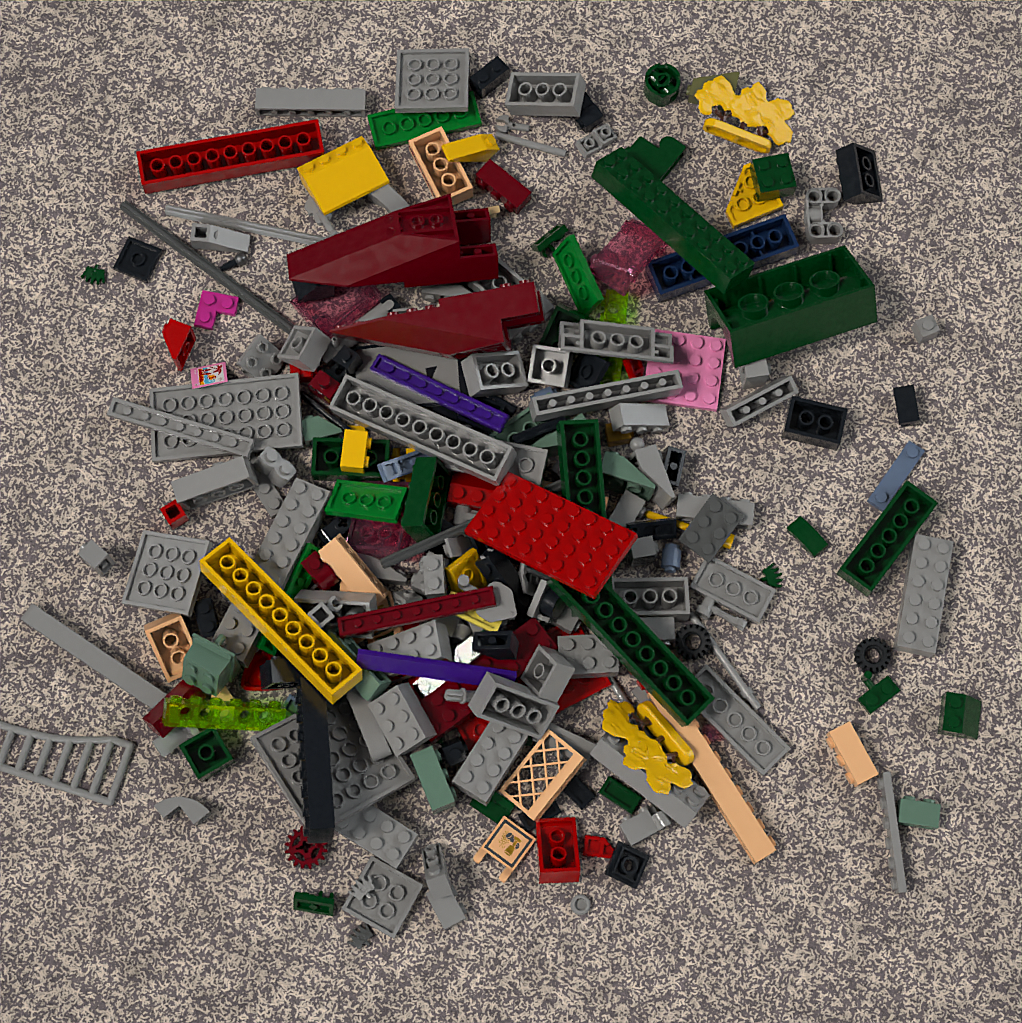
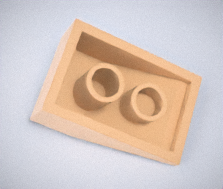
(170, 643)

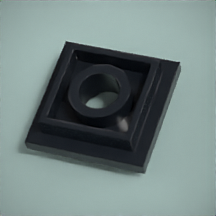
(616, 864)

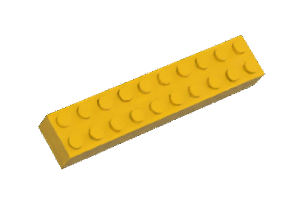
(281, 620)

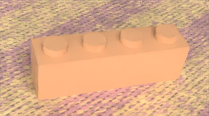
(351, 568)

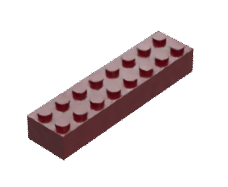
(449, 714)

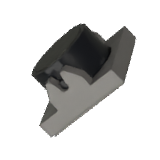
(546, 603)

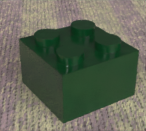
(773, 177)
(207, 754)

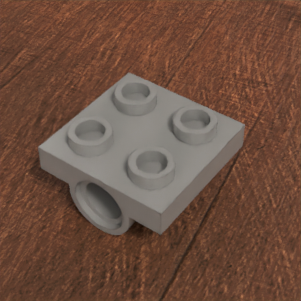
(260, 358)

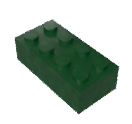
(327, 458)
(426, 498)

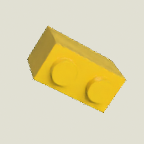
(354, 451)

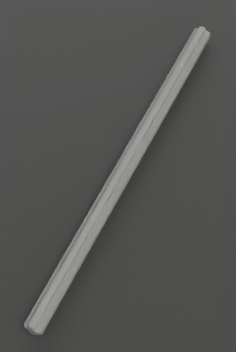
(242, 225)

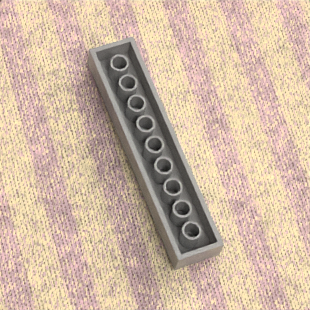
(423, 430)
(277, 556)

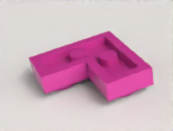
(210, 305)

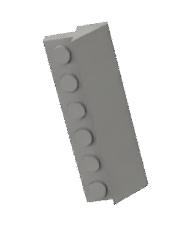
(616, 340)

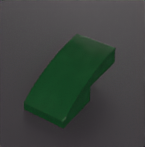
(807, 536)

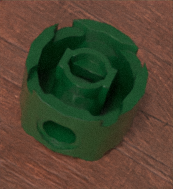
(661, 84)

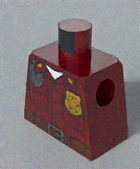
(323, 387)

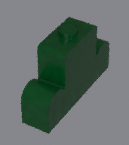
(658, 160)

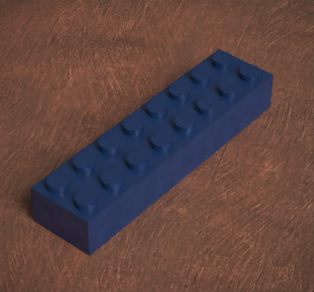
(761, 242)

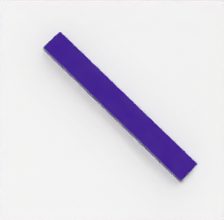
(439, 393)
(427, 667)

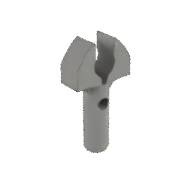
(510, 125)

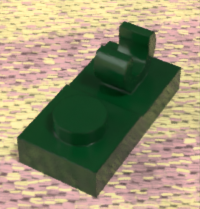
(555, 234)
(314, 904)

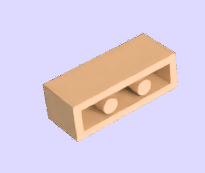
(851, 754)

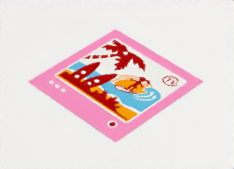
(208, 375)

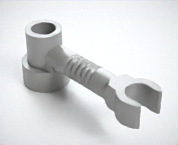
(707, 608)

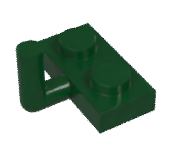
(878, 693)

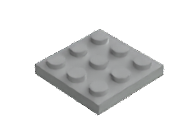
(389, 901)

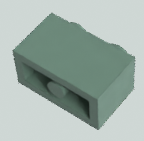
(918, 813)

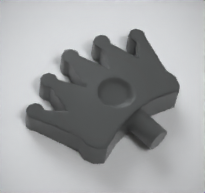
(361, 937)

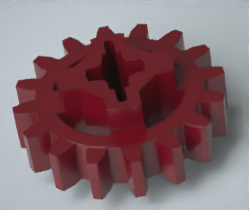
(307, 856)

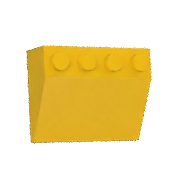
(342, 175)

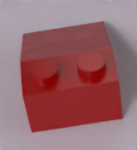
(557, 850)

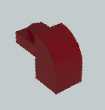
(320, 572)

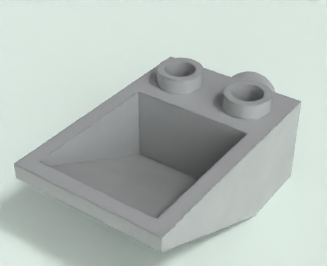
(649, 462)

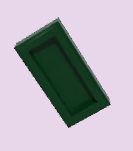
(620, 795)

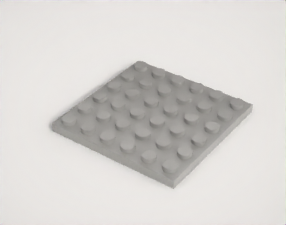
(355, 777)

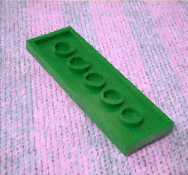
(396, 129)

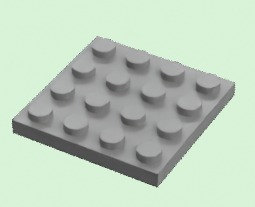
(432, 80)
(166, 573)

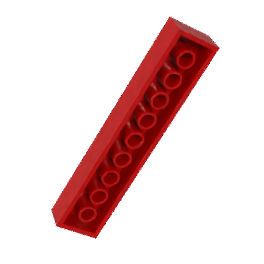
(229, 156)

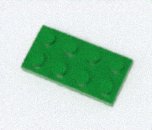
(577, 275)
(367, 501)

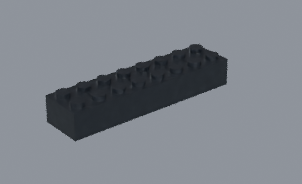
(315, 763)

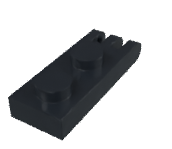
(658, 528)

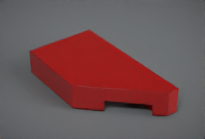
(633, 368)
(597, 847)

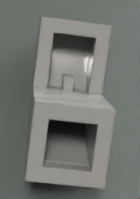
(388, 199)
(193, 809)

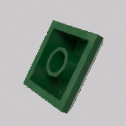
(959, 715)

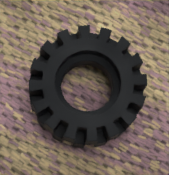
(704, 641)
(880, 647)

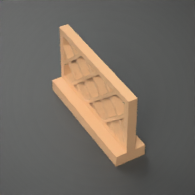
(557, 784)

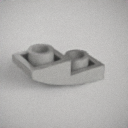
(596, 140)

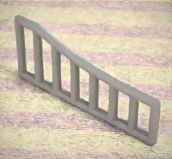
(49, 738)

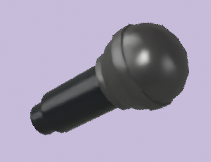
(239, 259)

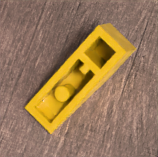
(471, 149)

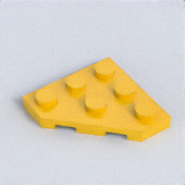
(744, 204)

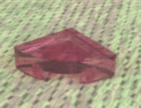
(710, 733)

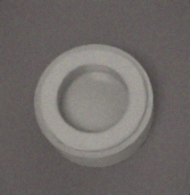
(580, 904)

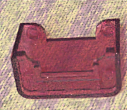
(627, 255)
(342, 309)

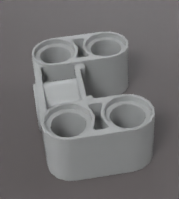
(814, 216)

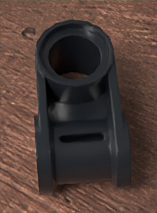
(334, 528)

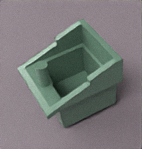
(209, 665)

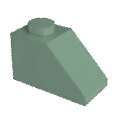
(318, 427)

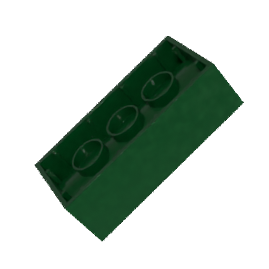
(793, 306)

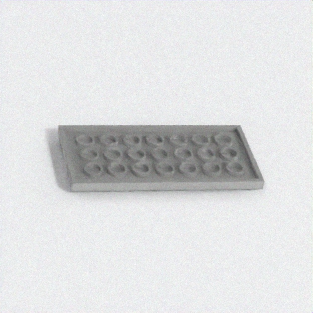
(251, 407)

